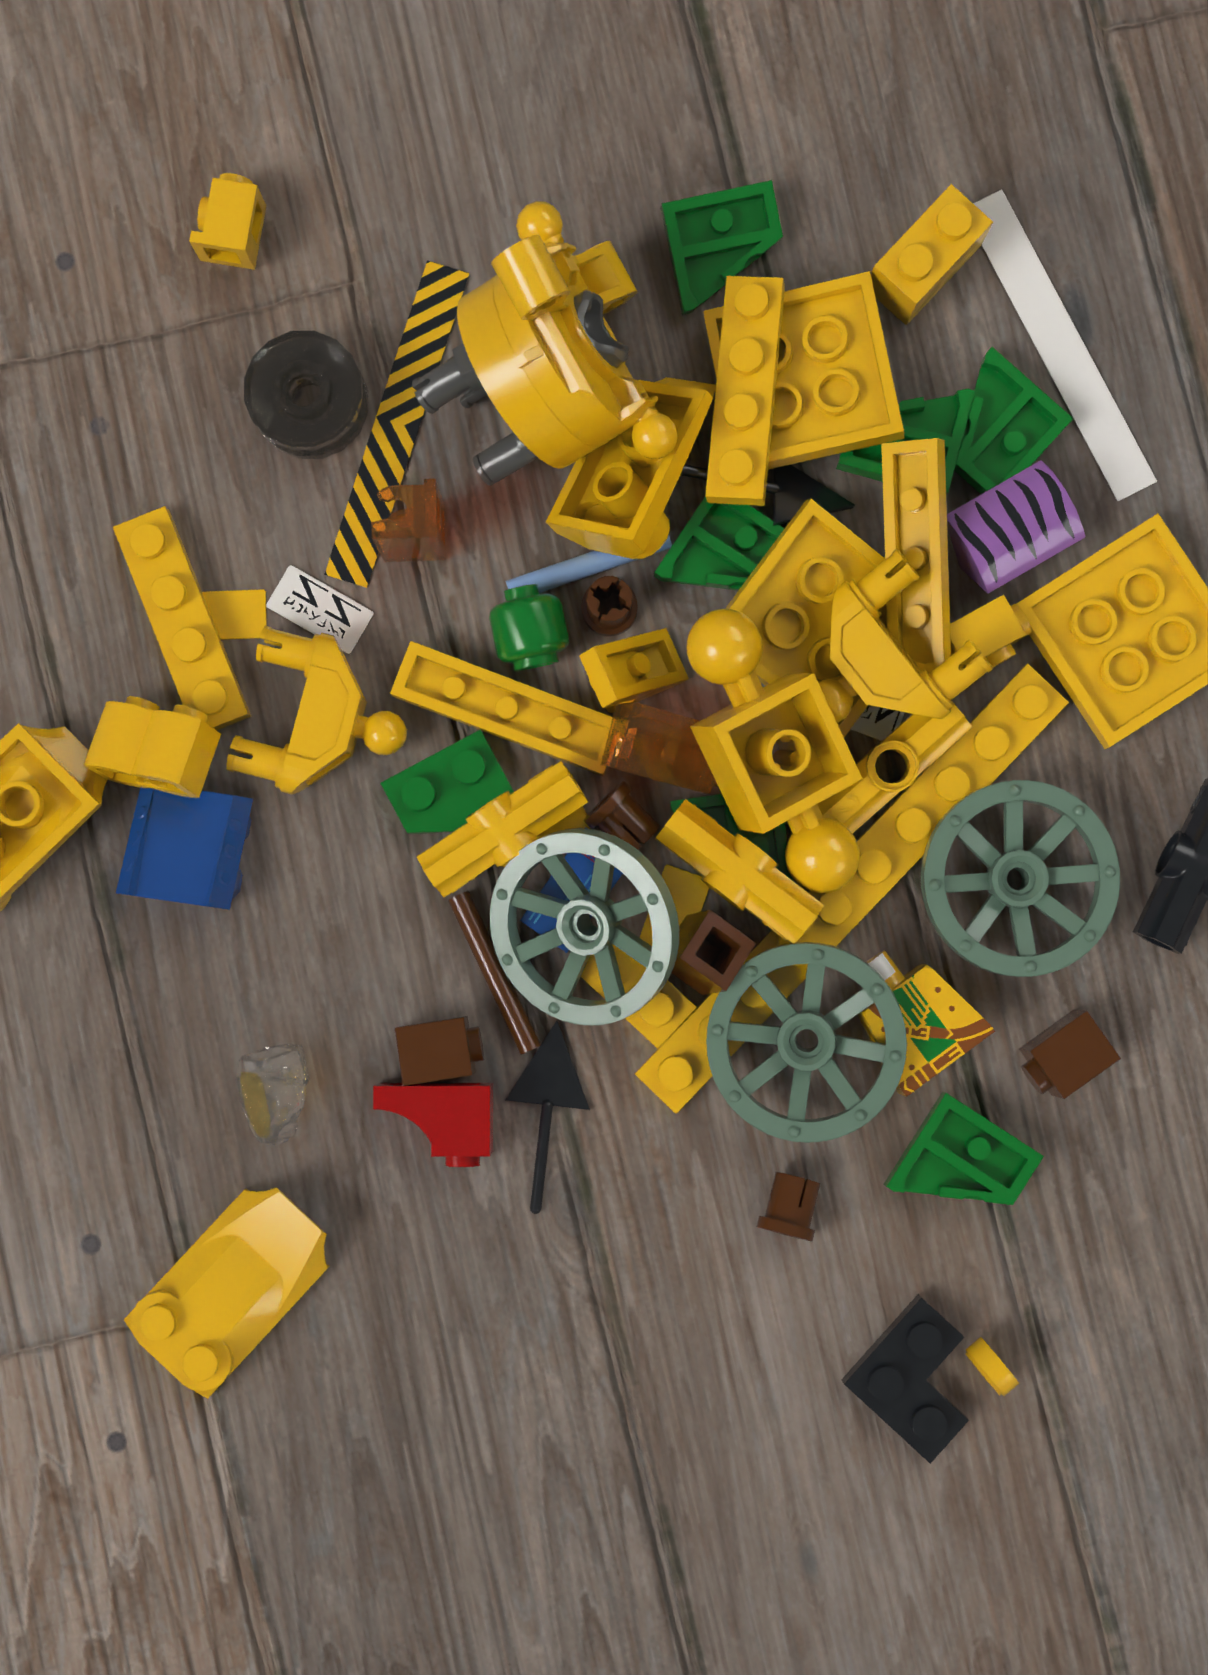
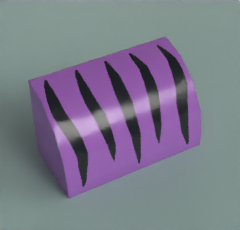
(1014, 527)

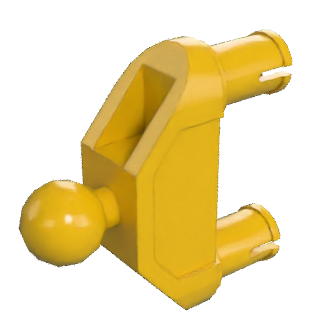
(874, 660)
(326, 720)

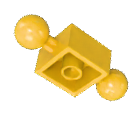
(739, 745)

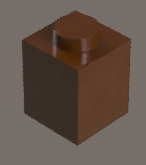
(710, 952)
(438, 1050)
(1067, 1055)

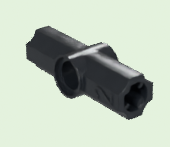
(1181, 882)

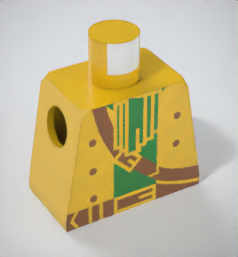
(936, 1021)

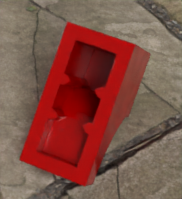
(451, 1115)

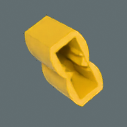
(153, 746)

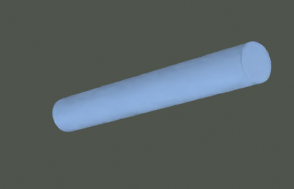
(573, 569)

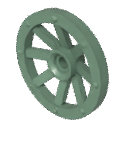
(1034, 875)
(576, 929)
(804, 1060)

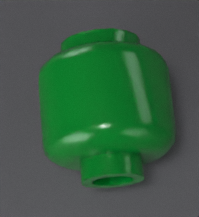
(529, 628)

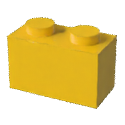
(929, 254)

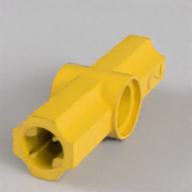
(919, 742)
(502, 829)
(739, 872)

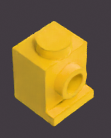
(230, 222)
(992, 630)

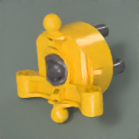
(548, 354)

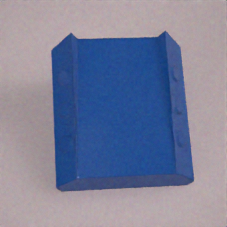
(186, 848)

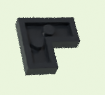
(895, 1376)

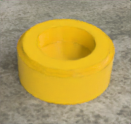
(991, 1367)

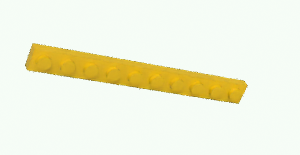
(886, 855)

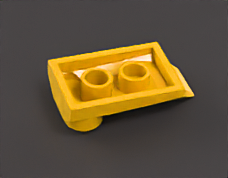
(619, 496)
(42, 799)
(230, 1289)

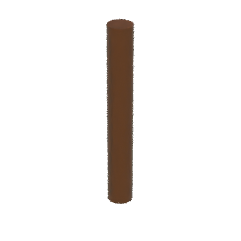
(497, 981)

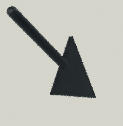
(790, 491)
(548, 1081)

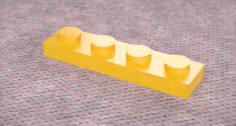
(745, 390)
(918, 528)
(181, 617)
(503, 707)

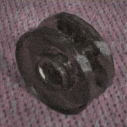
(287, 366)

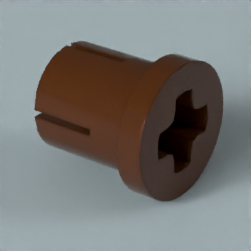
(615, 621)
(622, 817)
(790, 1207)

